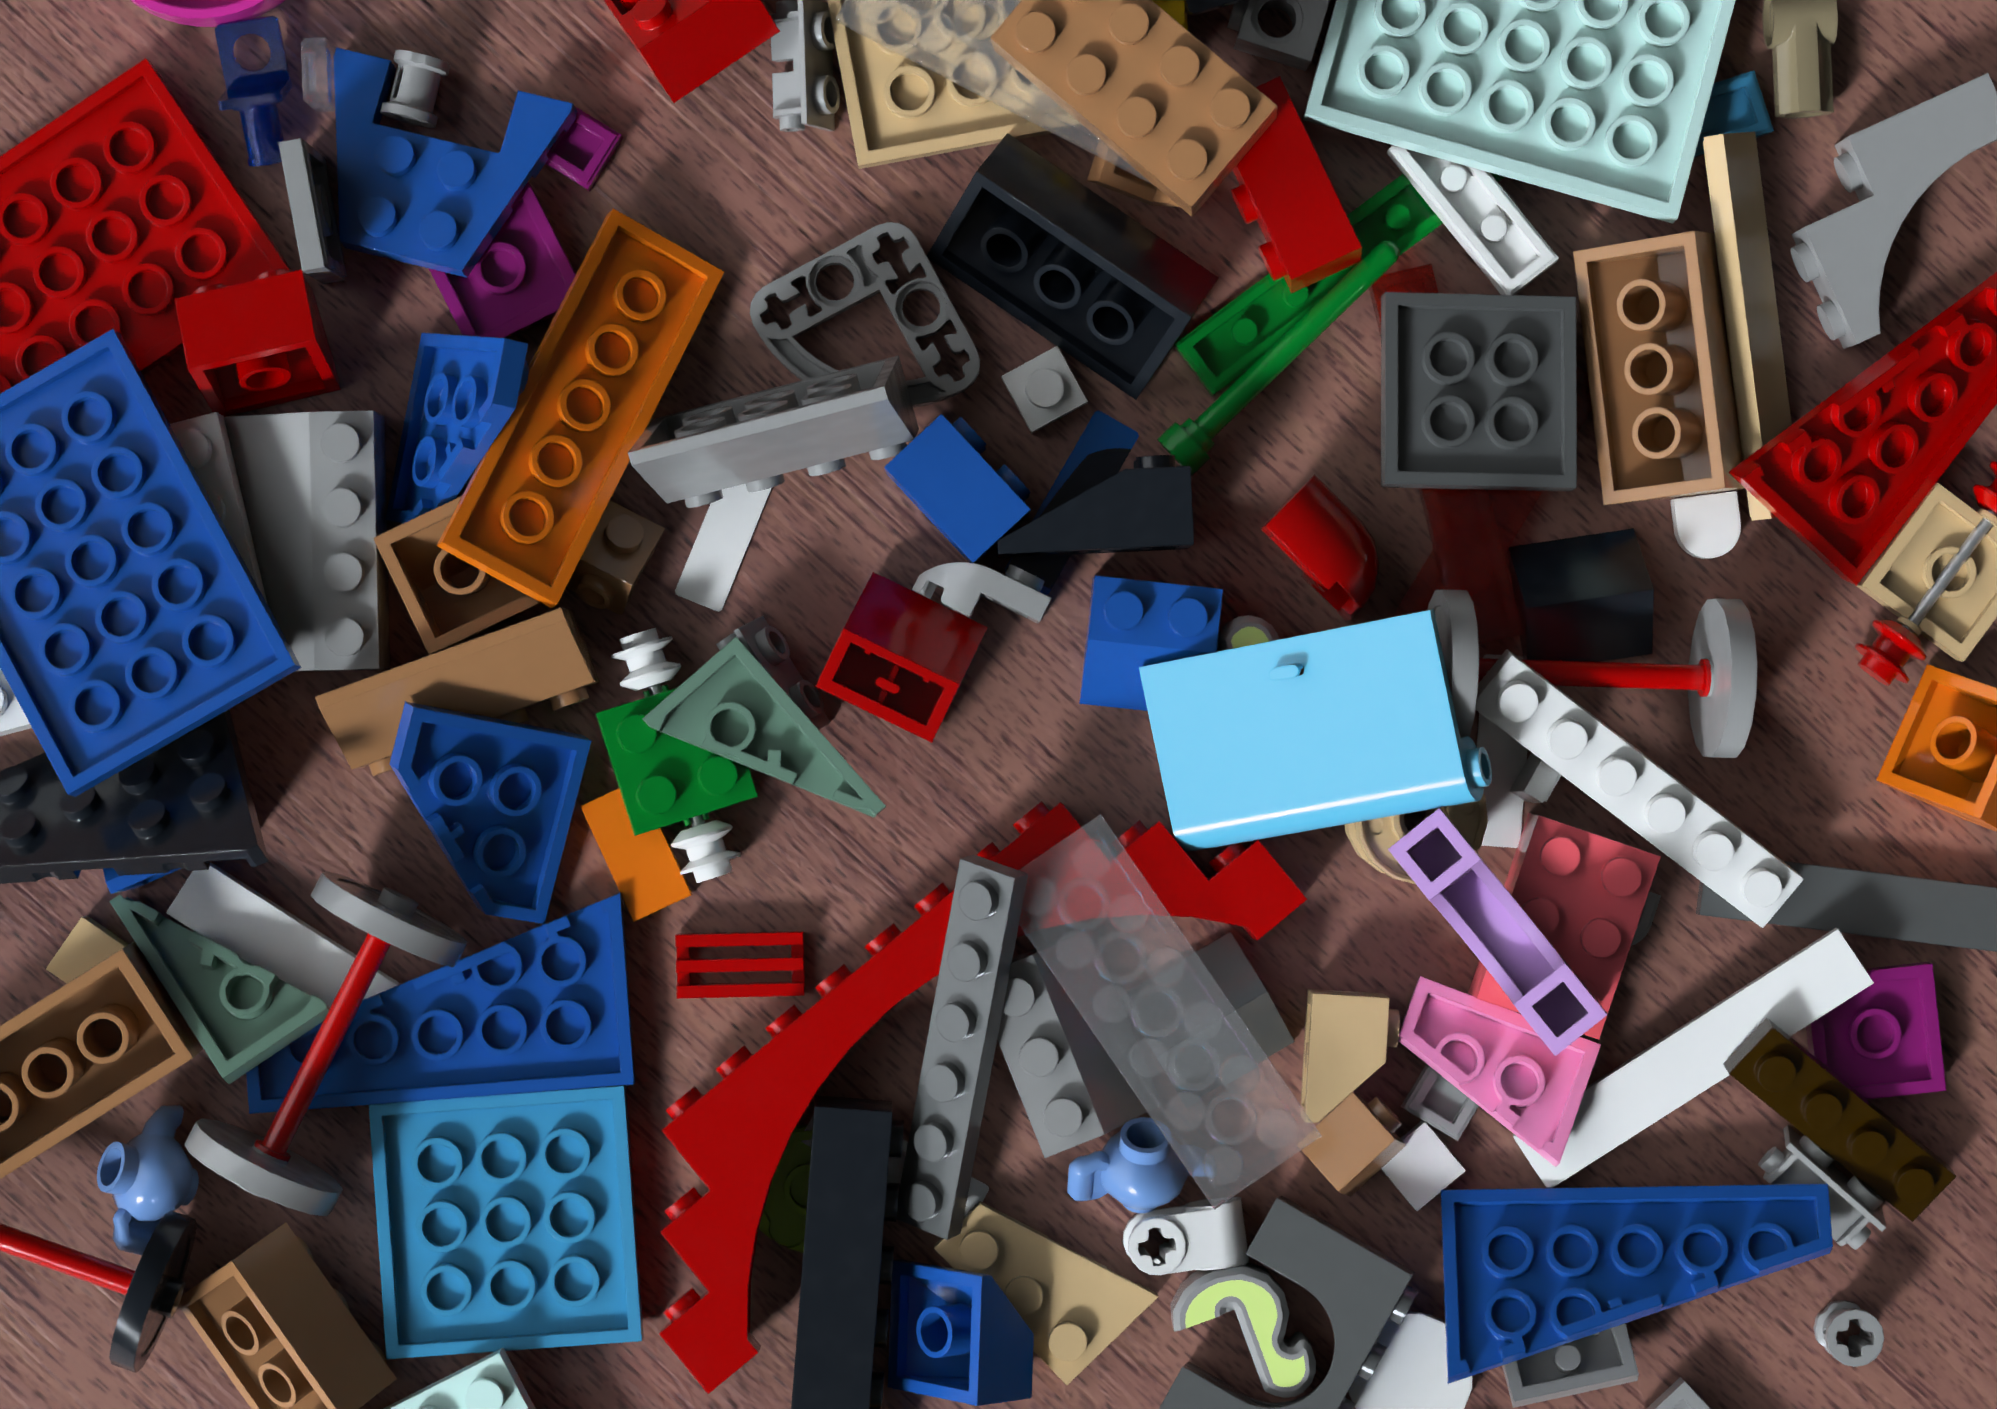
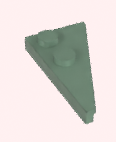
(748, 718)
(229, 1004)

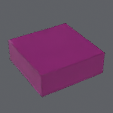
(583, 150)

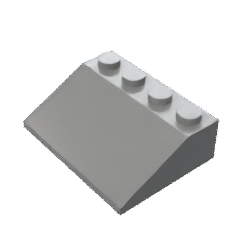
(776, 433)
(312, 511)

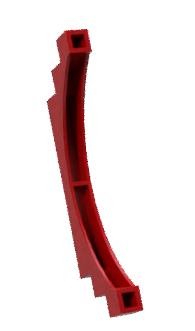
(746, 1120)

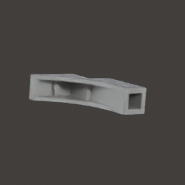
(1889, 172)

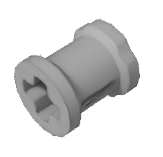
(415, 88)
(1862, 1347)

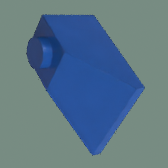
(956, 1337)

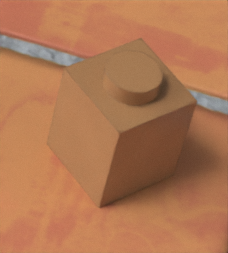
(1355, 1142)

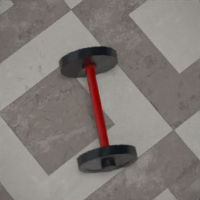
(150, 1291)

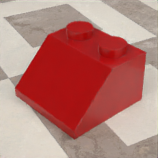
(256, 342)

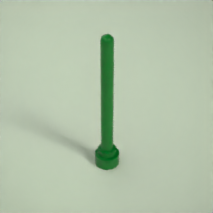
(1194, 438)

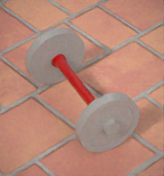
(1718, 677)
(265, 1163)

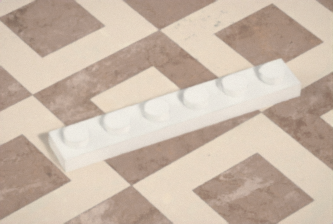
(1635, 789)

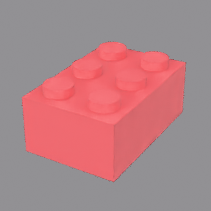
(1582, 898)

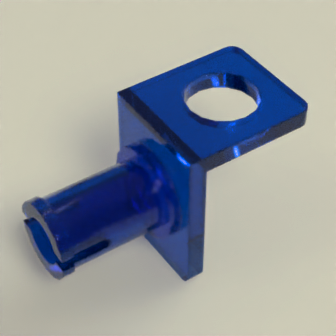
(255, 91)

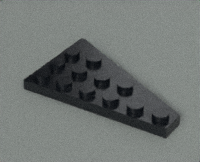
(155, 816)

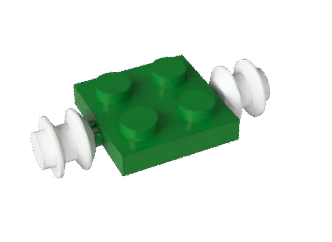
(664, 776)

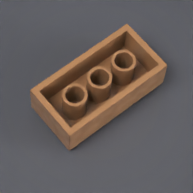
(1140, 88)
(85, 1053)

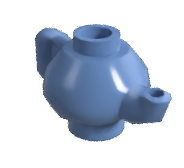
(1132, 1167)
(147, 1179)

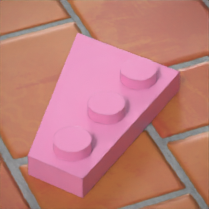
(1500, 1063)

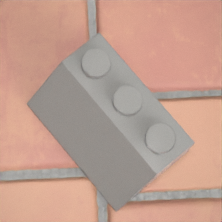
(1058, 1062)

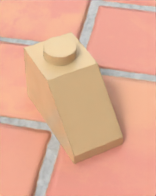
(1343, 1045)

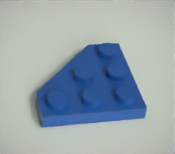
(453, 414)
(493, 801)

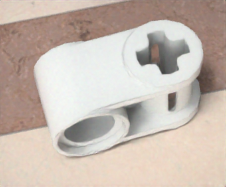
(1196, 1234)

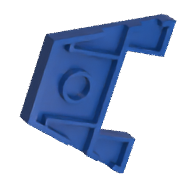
(422, 194)

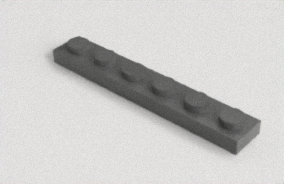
(960, 1045)

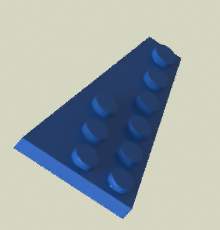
(502, 1021)
(1576, 1261)

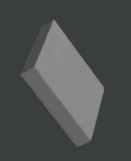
(312, 211)

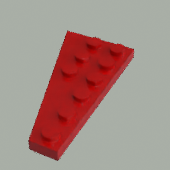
(1883, 440)

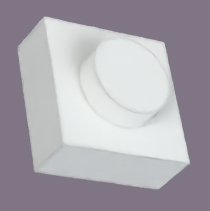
(1044, 389)

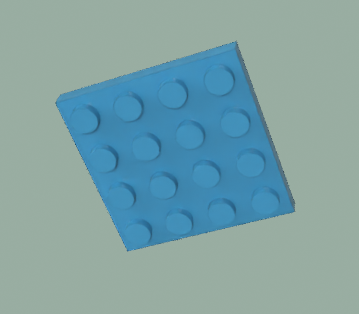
(506, 1222)

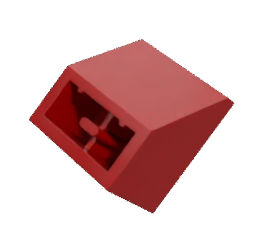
(692, 38)
(901, 657)

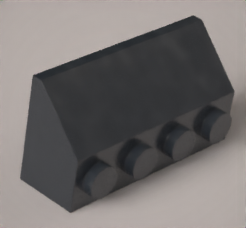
(1071, 266)

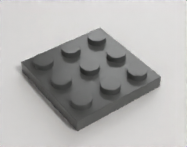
(1478, 392)

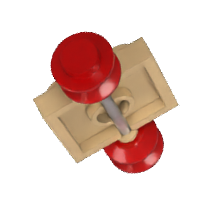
(1936, 581)

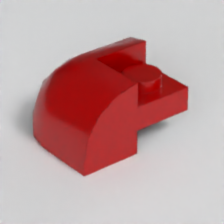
(1327, 546)

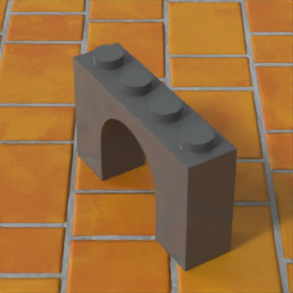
(1350, 1281)

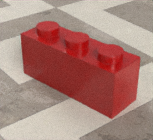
(1293, 201)

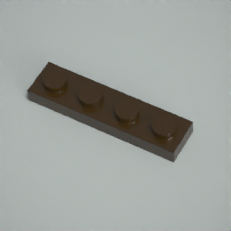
(1839, 1119)

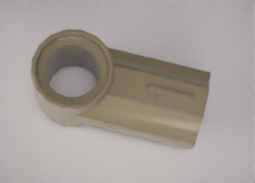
(1801, 55)

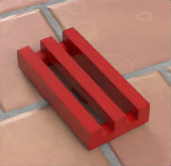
(686, 966)

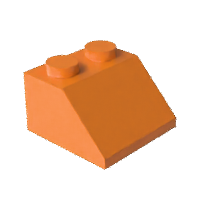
(1948, 747)

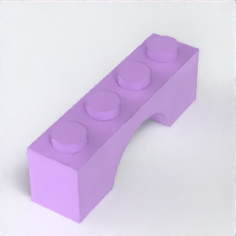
(1498, 931)

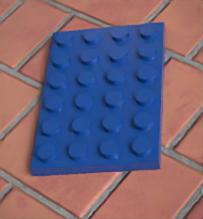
(117, 573)

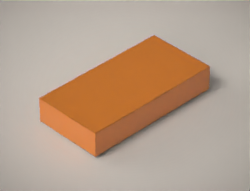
(640, 864)

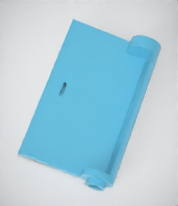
(1280, 753)

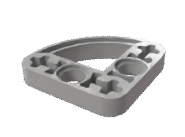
(869, 281)

